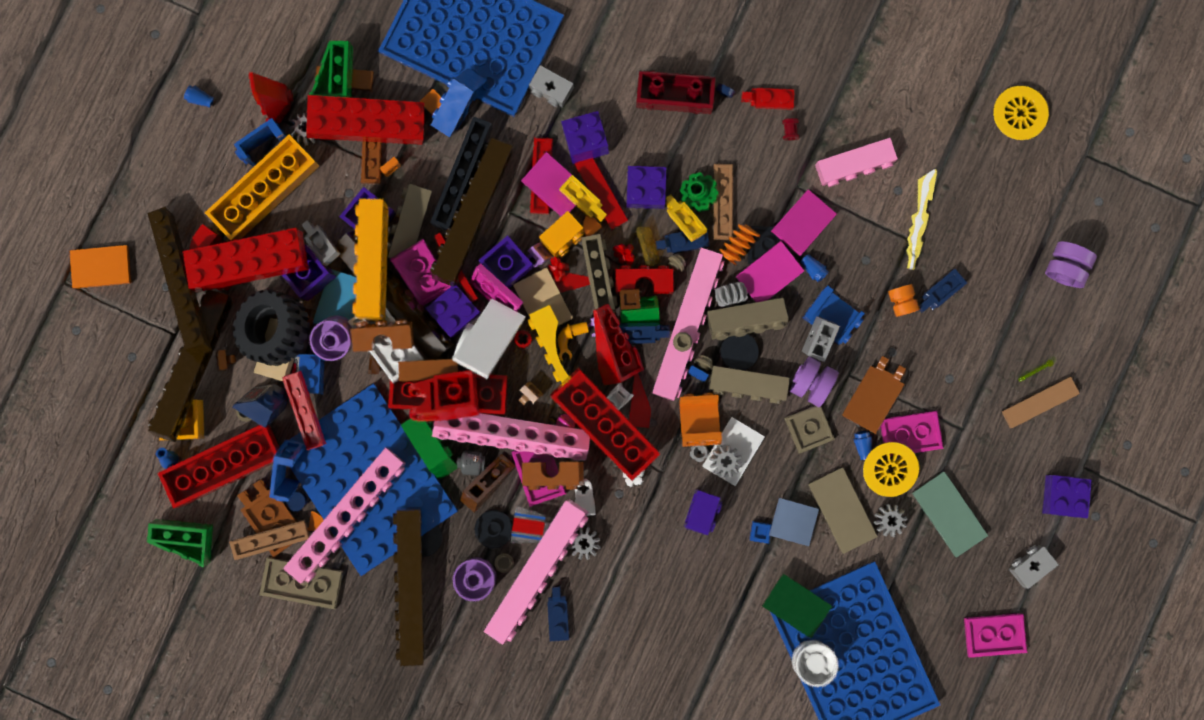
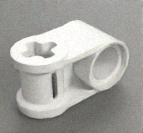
(617, 399)
(586, 499)

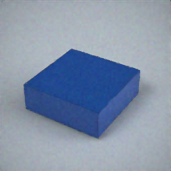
(695, 372)
(760, 532)

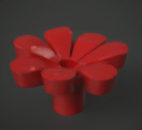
(624, 253)
(558, 268)

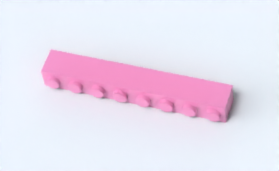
(688, 321)
(536, 571)

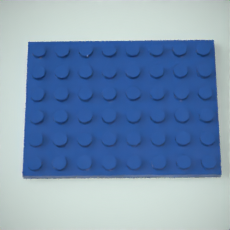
(491, 37)
(354, 439)
(876, 660)

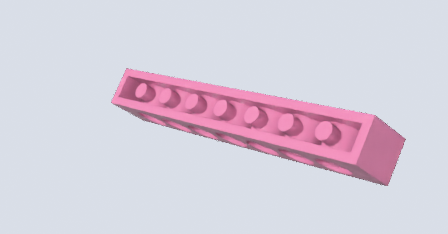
(521, 432)
(296, 566)

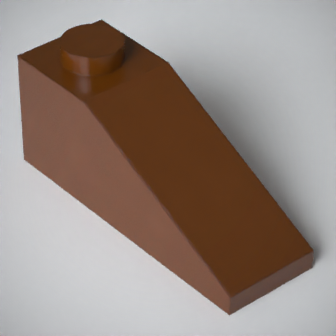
(487, 483)

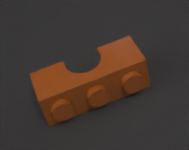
(399, 332)
(570, 475)

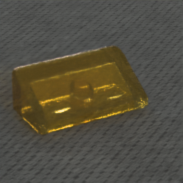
(647, 246)

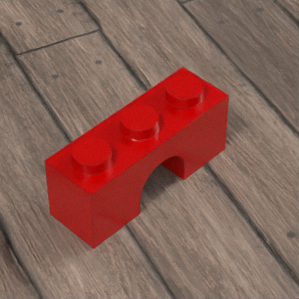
(660, 278)

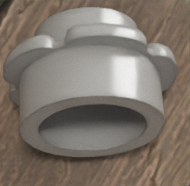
(699, 457)

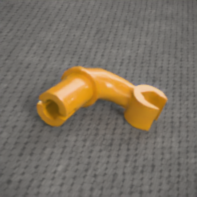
(567, 333)

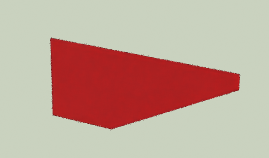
(571, 281)
(640, 409)

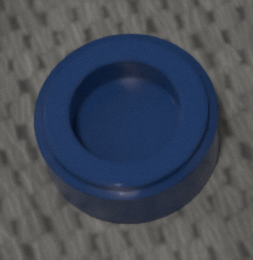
(724, 90)
(297, 501)

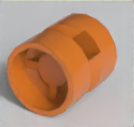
(903, 300)

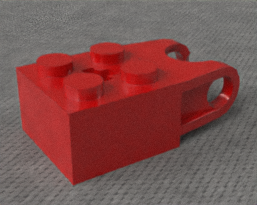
(446, 397)

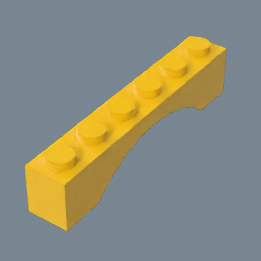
(546, 324)

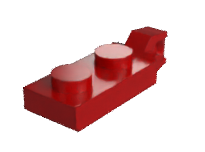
(770, 98)

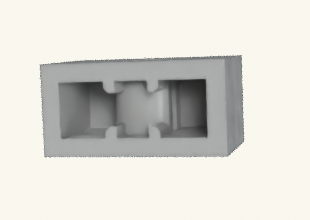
(545, 78)
(820, 338)
(1043, 565)

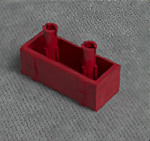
(675, 92)

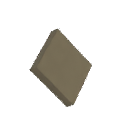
(809, 429)

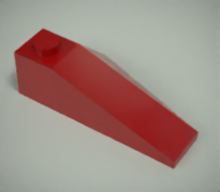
(272, 96)
(615, 354)

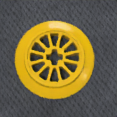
(1038, 103)
(905, 483)

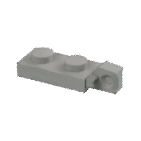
(320, 243)

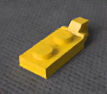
(583, 198)
(685, 218)

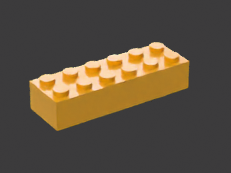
(262, 189)
(371, 260)

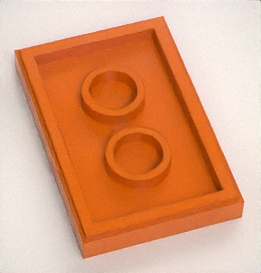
(100, 266)

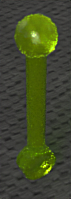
(1049, 363)

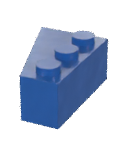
(457, 102)

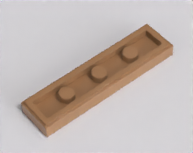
(724, 206)
(1040, 402)
(269, 539)

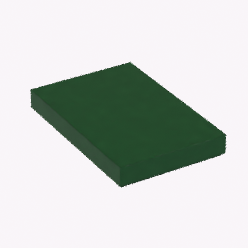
(796, 605)

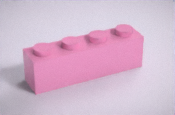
(856, 162)

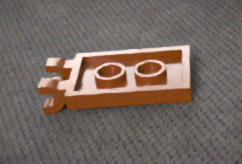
(875, 396)
(265, 512)

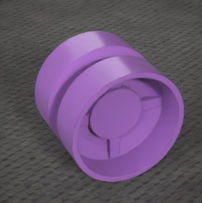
(1070, 264)
(331, 338)
(809, 379)
(474, 579)

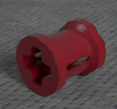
(790, 129)

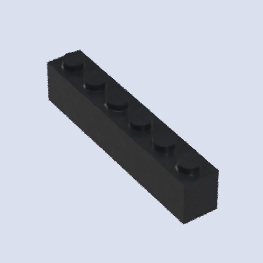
(462, 170)

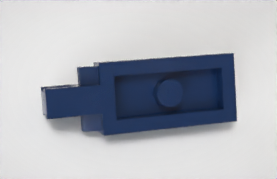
(680, 243)
(942, 290)
(645, 332)
(557, 616)

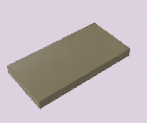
(842, 510)
(320, 591)

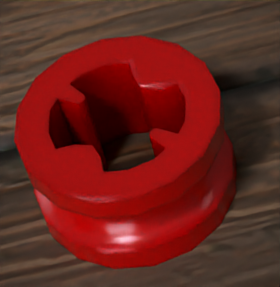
(517, 339)

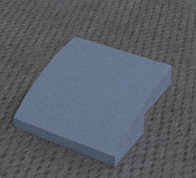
(793, 522)

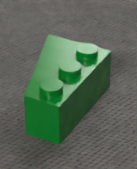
(336, 71)
(431, 449)
(185, 539)

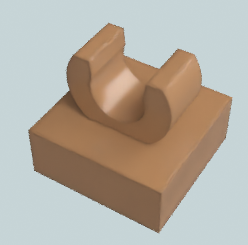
(531, 393)

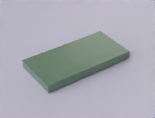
(949, 514)

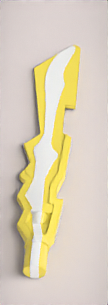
(925, 192)

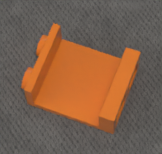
(700, 420)

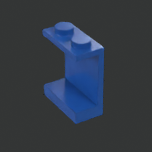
(256, 138)
(837, 311)
(287, 455)

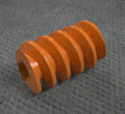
(739, 243)

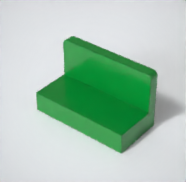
(646, 313)

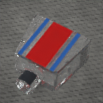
(528, 526)

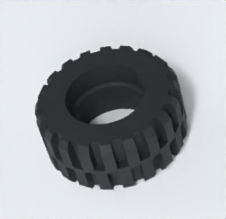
(252, 322)

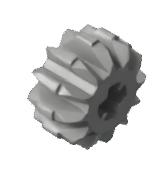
(298, 127)
(731, 294)
(729, 467)
(897, 521)
(577, 545)

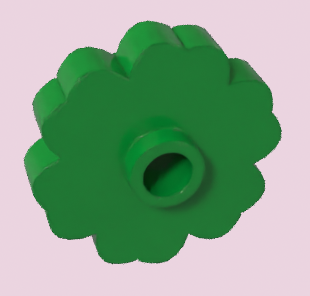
(706, 197)

